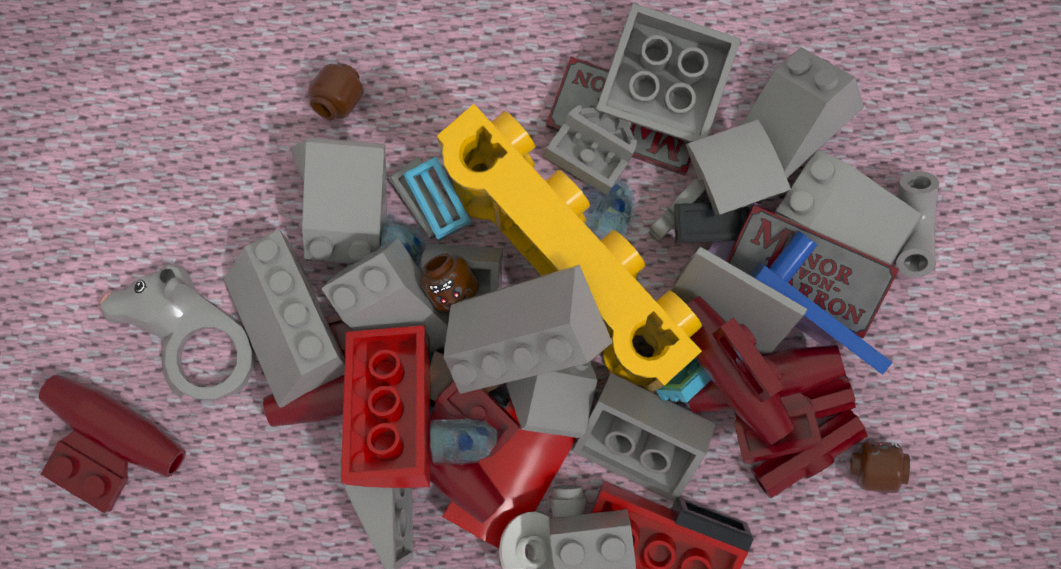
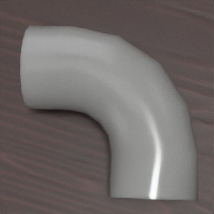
(918, 253)

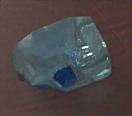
(613, 211)
(410, 238)
(461, 441)

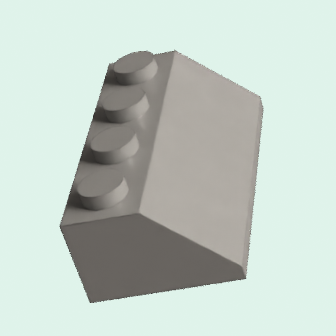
(283, 318)
(524, 331)

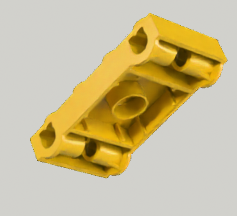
(550, 232)

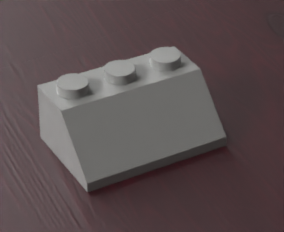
(645, 438)

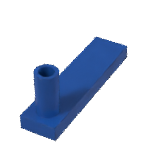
(781, 273)

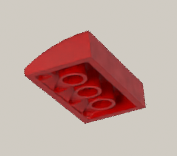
(386, 408)
(521, 474)
(660, 541)

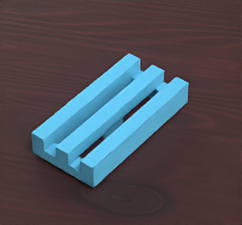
(452, 227)
(685, 383)

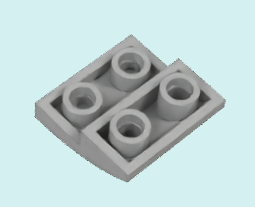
(738, 167)

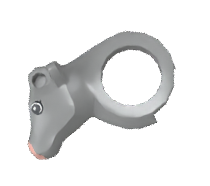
(175, 311)

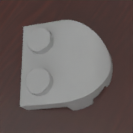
(593, 147)

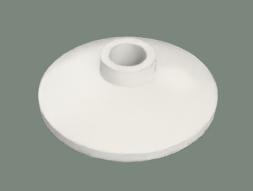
(527, 531)

